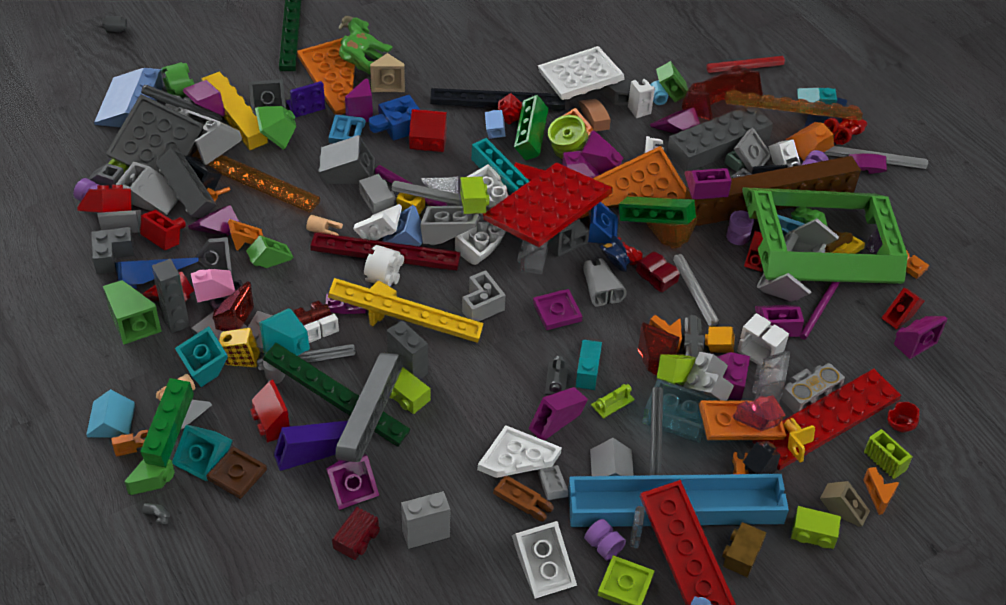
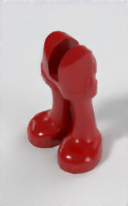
(844, 130)

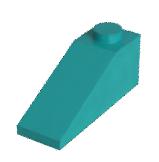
(588, 364)

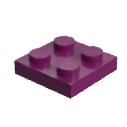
(557, 309)

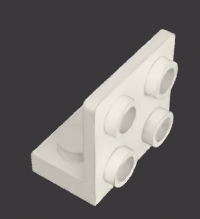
(379, 224)

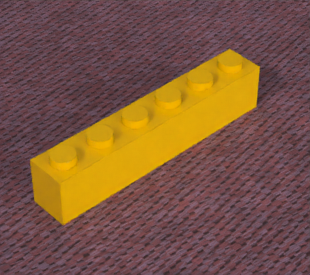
(237, 112)

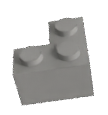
(484, 298)
(707, 377)

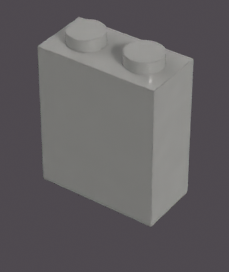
(425, 519)

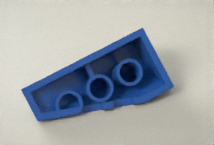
(141, 271)

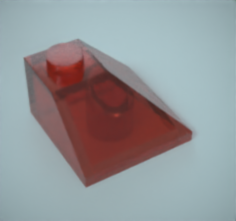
(235, 309)
(654, 343)

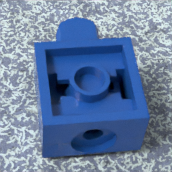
(394, 117)

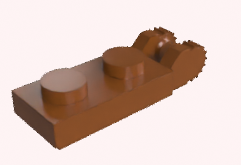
(523, 498)

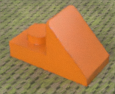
(243, 233)
(674, 329)
(880, 493)

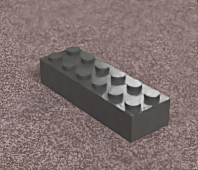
(716, 137)

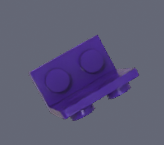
(306, 99)

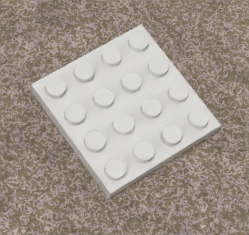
(580, 73)

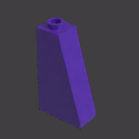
(307, 443)

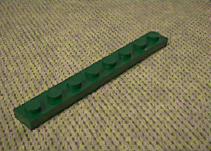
(290, 35)
(330, 390)

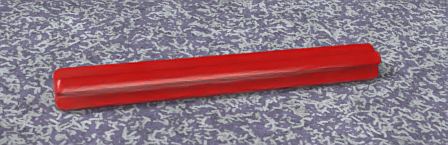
(748, 63)

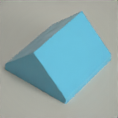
(111, 416)

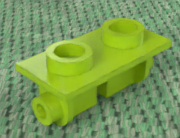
(613, 401)

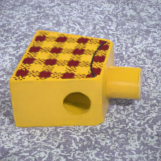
(240, 347)

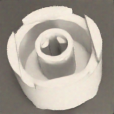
(383, 265)

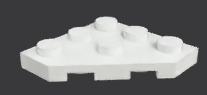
(517, 453)

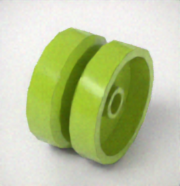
(567, 134)

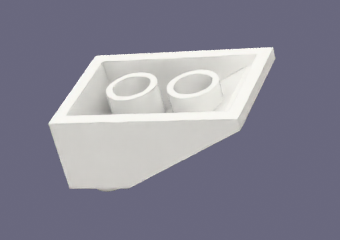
(544, 559)

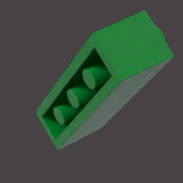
(531, 127)
(657, 210)
(167, 422)

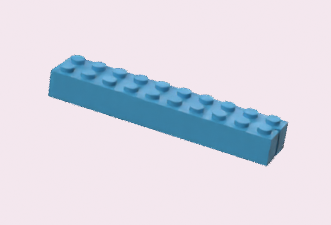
(714, 498)

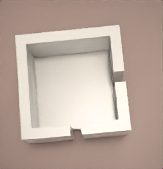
(761, 339)

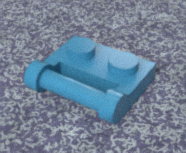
(341, 127)

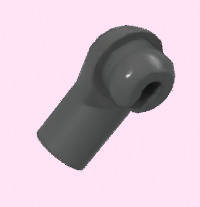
(158, 510)

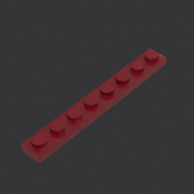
(363, 247)

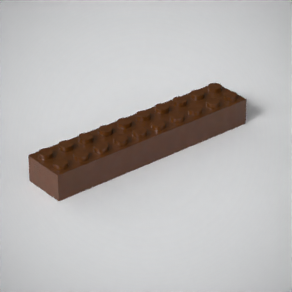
(827, 175)

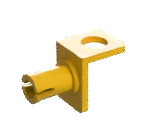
(798, 438)

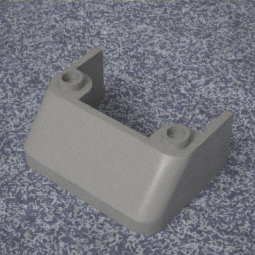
(215, 137)
(806, 238)

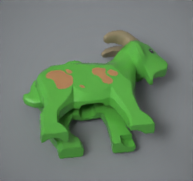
(360, 44)

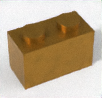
(744, 549)

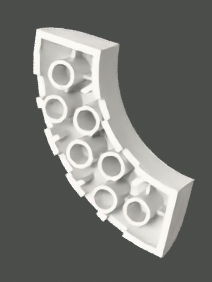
(485, 237)

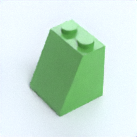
(131, 312)

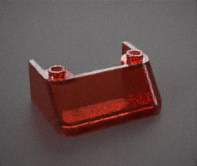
(705, 93)

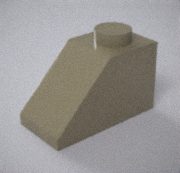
(844, 501)

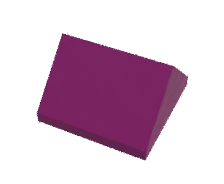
(207, 96)
(359, 101)

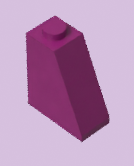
(556, 412)

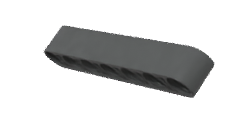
(369, 407)

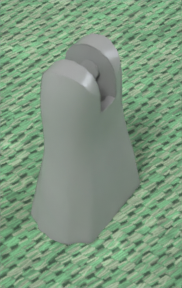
(602, 283)

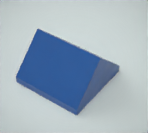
(602, 224)

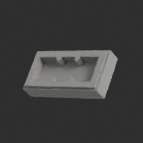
(553, 482)

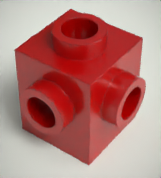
(510, 108)

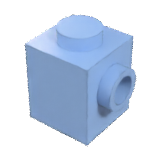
(495, 124)

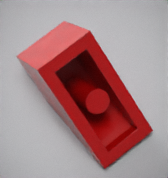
(903, 308)

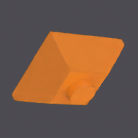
(812, 138)

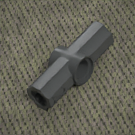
(692, 339)

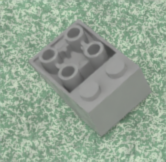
(148, 188)

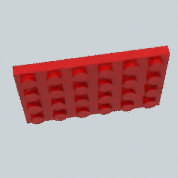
(547, 204)

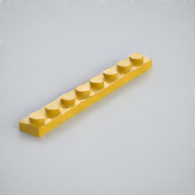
(405, 310)

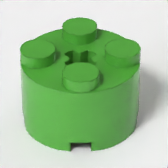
(176, 78)

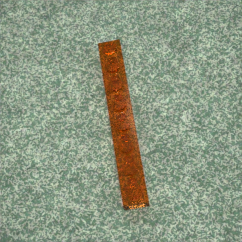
(800, 106)
(264, 182)

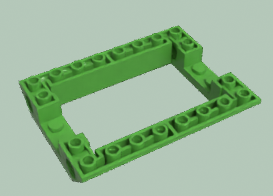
(885, 267)

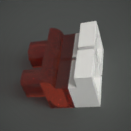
(318, 320)

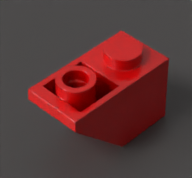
(753, 259)

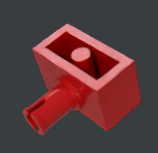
(161, 229)

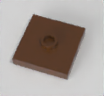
(236, 472)

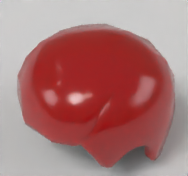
(904, 417)

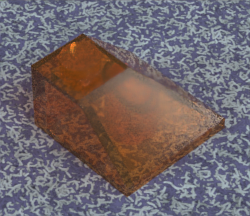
(673, 234)

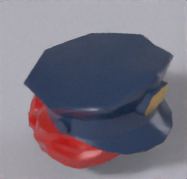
(621, 254)

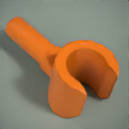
(214, 194)

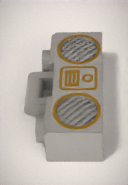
(810, 387)

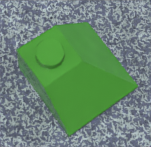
(276, 124)

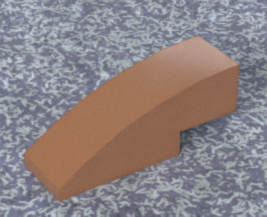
(595, 114)

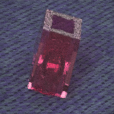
(761, 413)

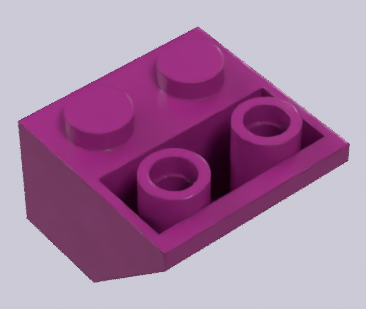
(708, 183)
(784, 316)

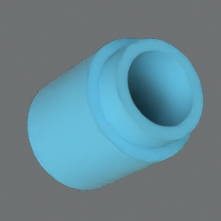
(660, 93)

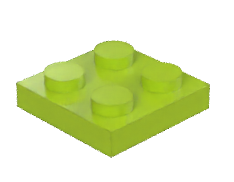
(625, 582)

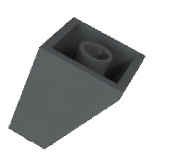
(346, 161)

